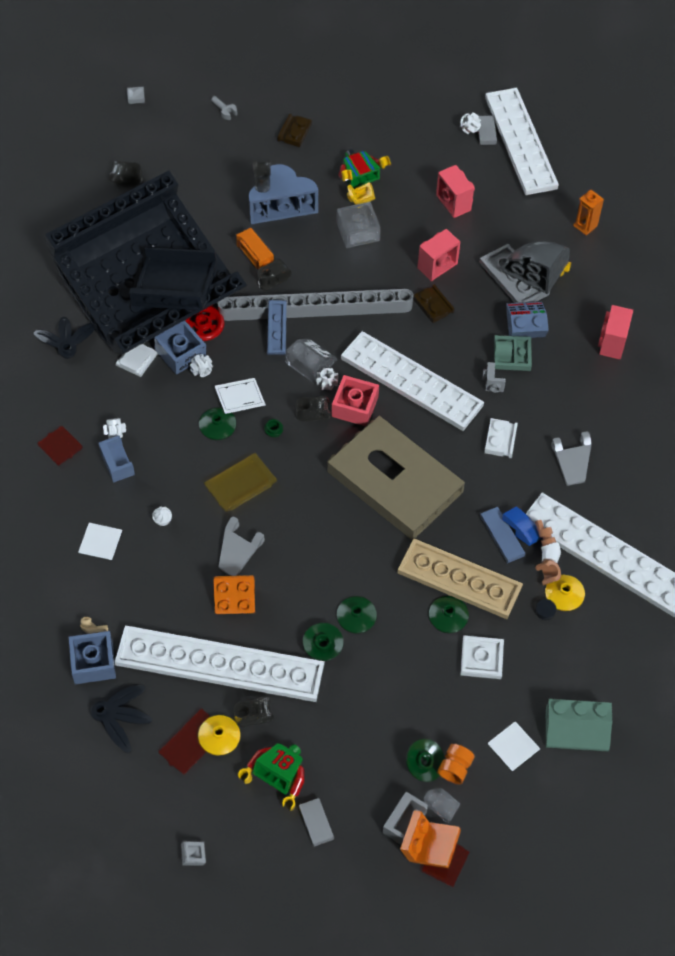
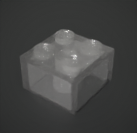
(358, 224)

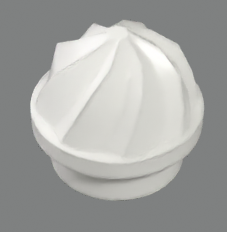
(162, 516)

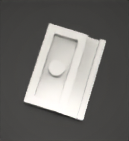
(500, 438)

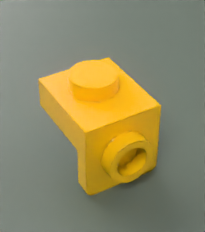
(361, 194)

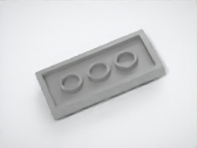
(514, 288)

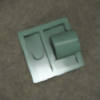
(512, 353)

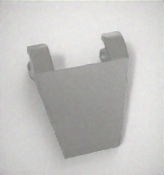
(574, 460)
(236, 550)

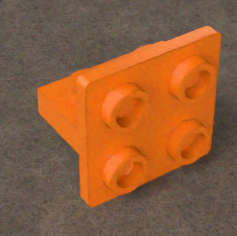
(234, 594)

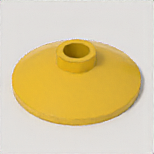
(563, 599)
(219, 744)

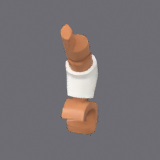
(550, 554)

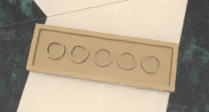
(460, 578)

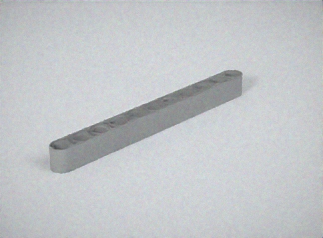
(319, 304)

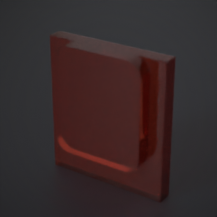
(449, 875)

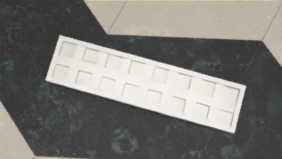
(521, 141)
(412, 380)

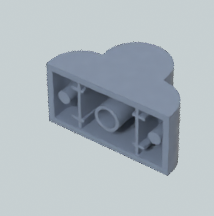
(287, 197)

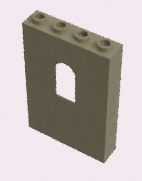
(414, 495)

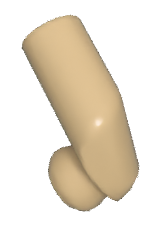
(89, 627)

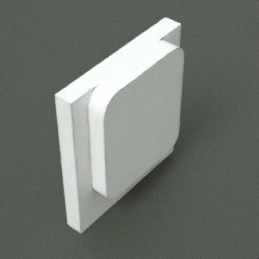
(137, 359)

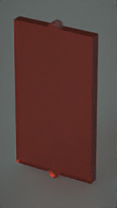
(184, 747)

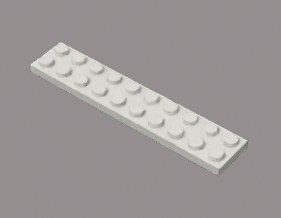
(607, 553)
(220, 663)

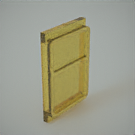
(240, 482)

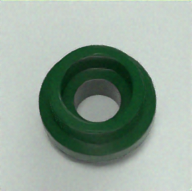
(273, 423)

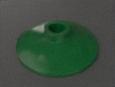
(217, 429)
(446, 621)
(355, 622)
(320, 634)
(432, 757)

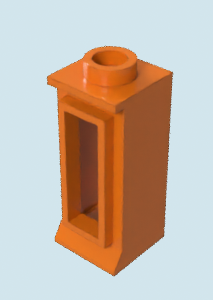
(588, 210)
(254, 248)

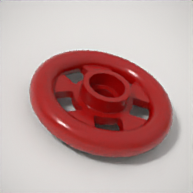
(207, 320)

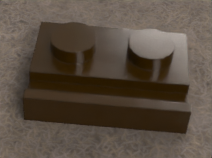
(295, 130)
(433, 303)

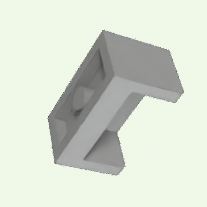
(398, 822)

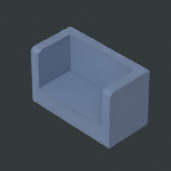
(116, 459)

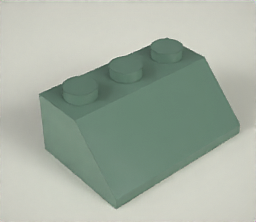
(578, 725)

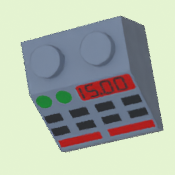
(527, 319)

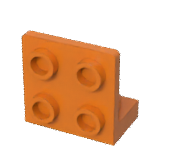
(429, 842)

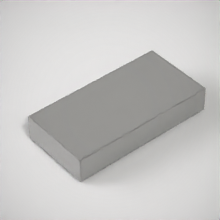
(487, 131)
(316, 822)

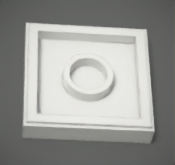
(482, 657)

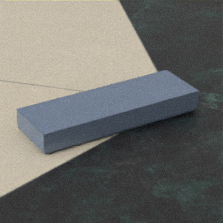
(277, 327)
(502, 535)

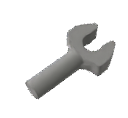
(225, 108)

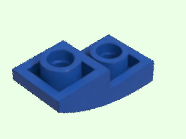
(524, 526)

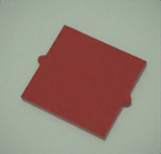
(60, 445)

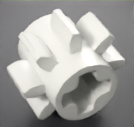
(470, 123)
(201, 365)
(327, 379)
(114, 428)

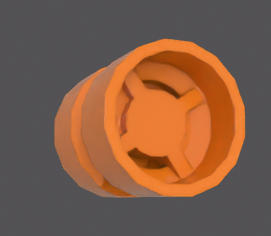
(455, 765)

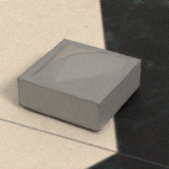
(136, 95)
(193, 853)

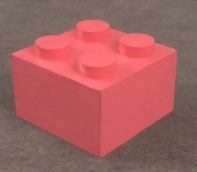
(455, 191)
(438, 254)
(615, 331)
(355, 400)

